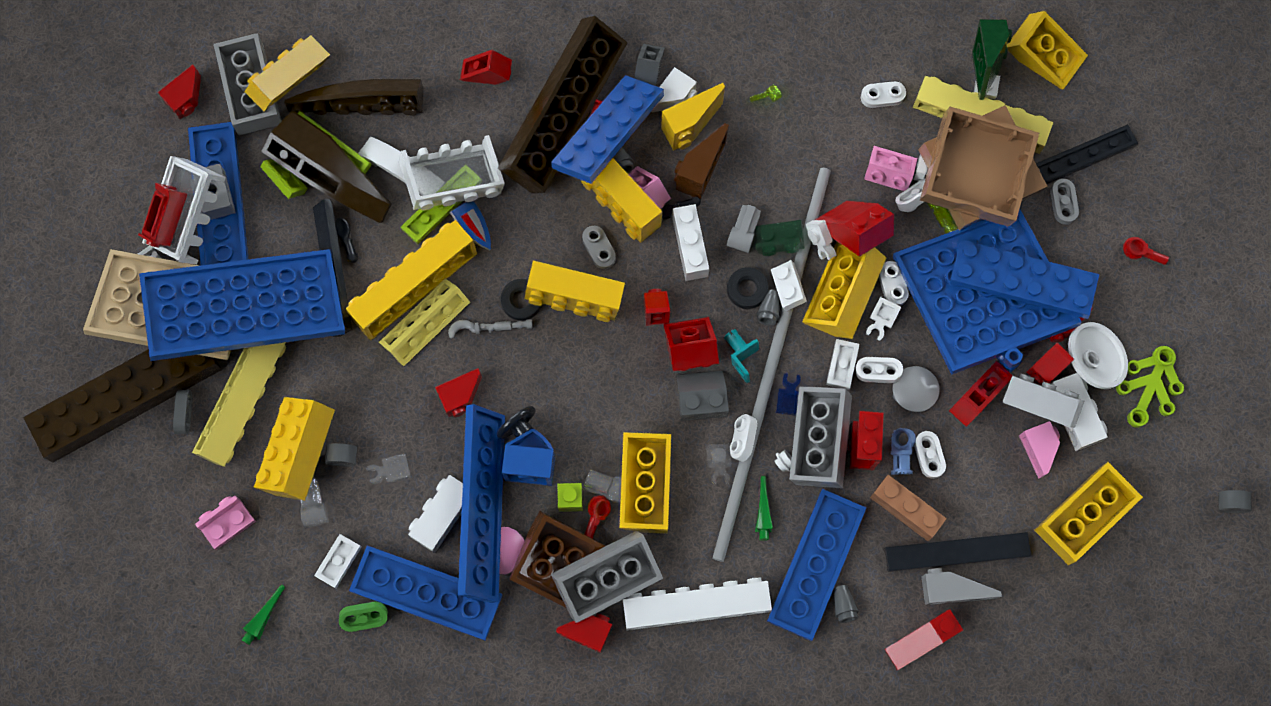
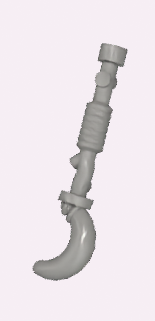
(497, 326)

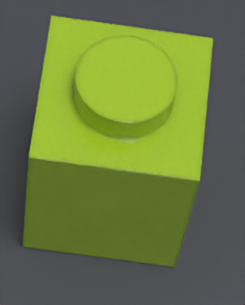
(570, 497)

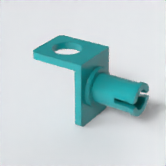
(742, 352)

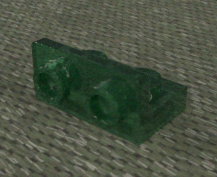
(780, 237)

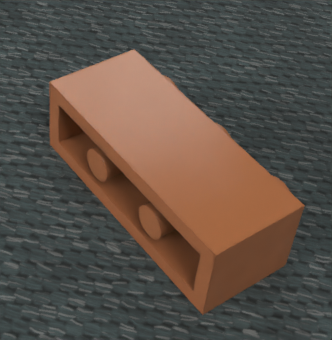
(908, 508)

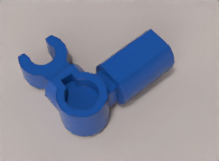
(1011, 359)

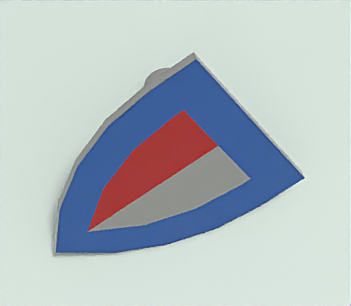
(473, 223)

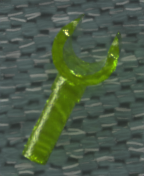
(773, 92)

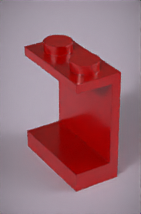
(866, 441)

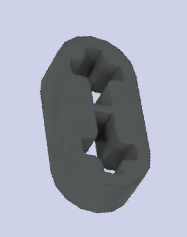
(182, 412)

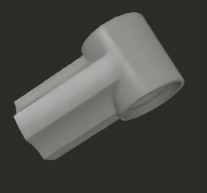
(743, 232)

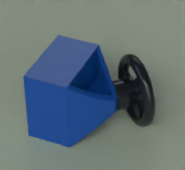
(529, 455)

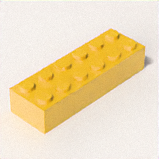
(412, 279)

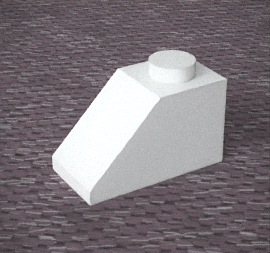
(677, 89)

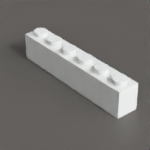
(697, 605)

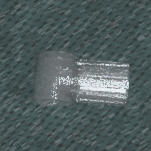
(604, 486)
(313, 509)

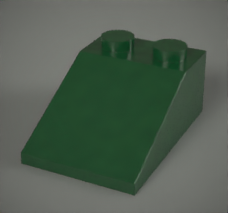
(989, 52)

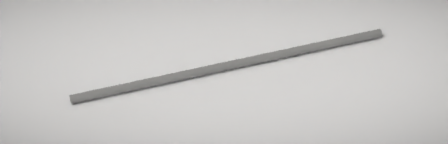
(768, 375)

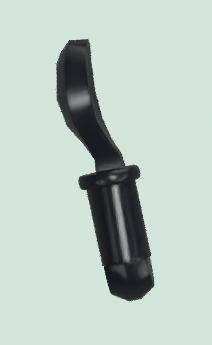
(667, 210)
(343, 230)

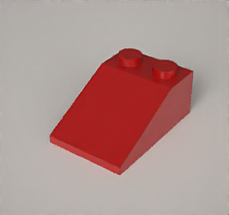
(859, 225)

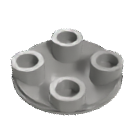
(916, 389)

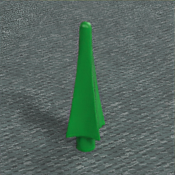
(764, 521)
(256, 626)

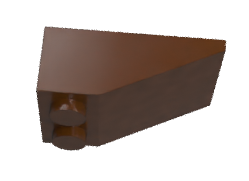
(698, 165)

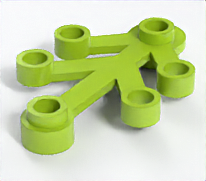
(1153, 384)

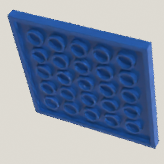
(970, 323)

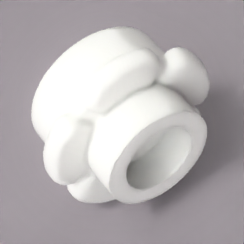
(783, 460)

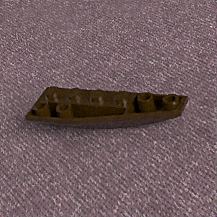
(362, 96)
(324, 165)

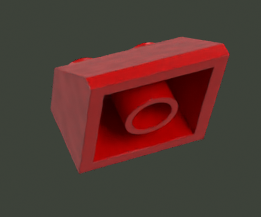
(691, 344)

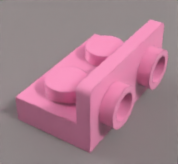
(890, 168)
(225, 521)

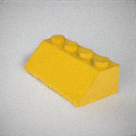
(844, 291)
(645, 482)

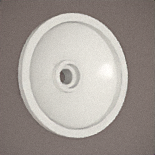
(1098, 355)

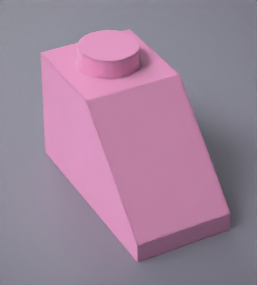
(651, 186)
(1041, 446)

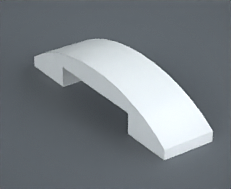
(384, 156)

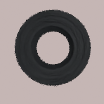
(753, 275)
(509, 308)

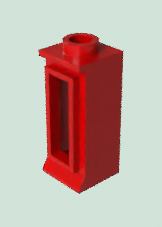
(163, 215)

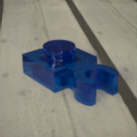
(788, 397)

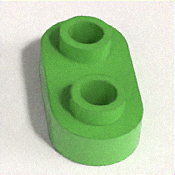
(363, 616)

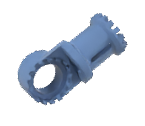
(901, 453)

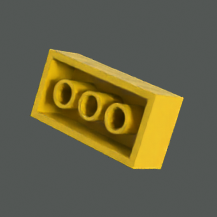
(626, 201)
(574, 291)
(294, 448)
(1088, 513)

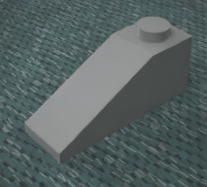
(951, 588)

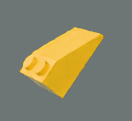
(1046, 49)
(688, 118)

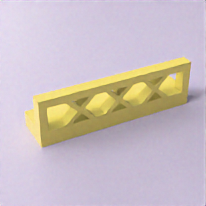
(426, 323)

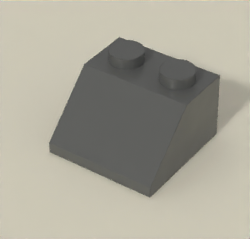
(702, 395)

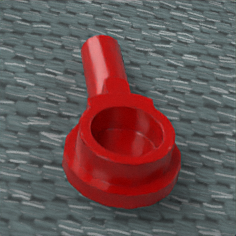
(1136, 248)
(598, 509)

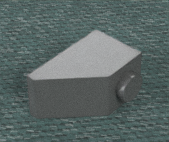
(649, 64)

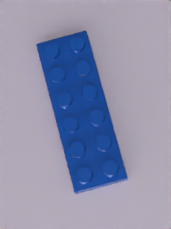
(607, 129)
(1024, 279)
(816, 565)
(421, 593)

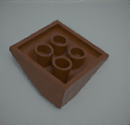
(547, 549)

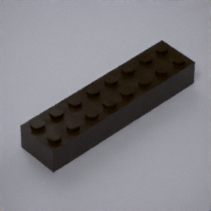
(563, 104)
(113, 401)

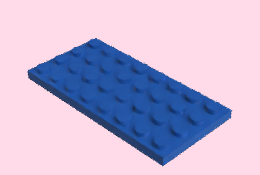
(240, 304)

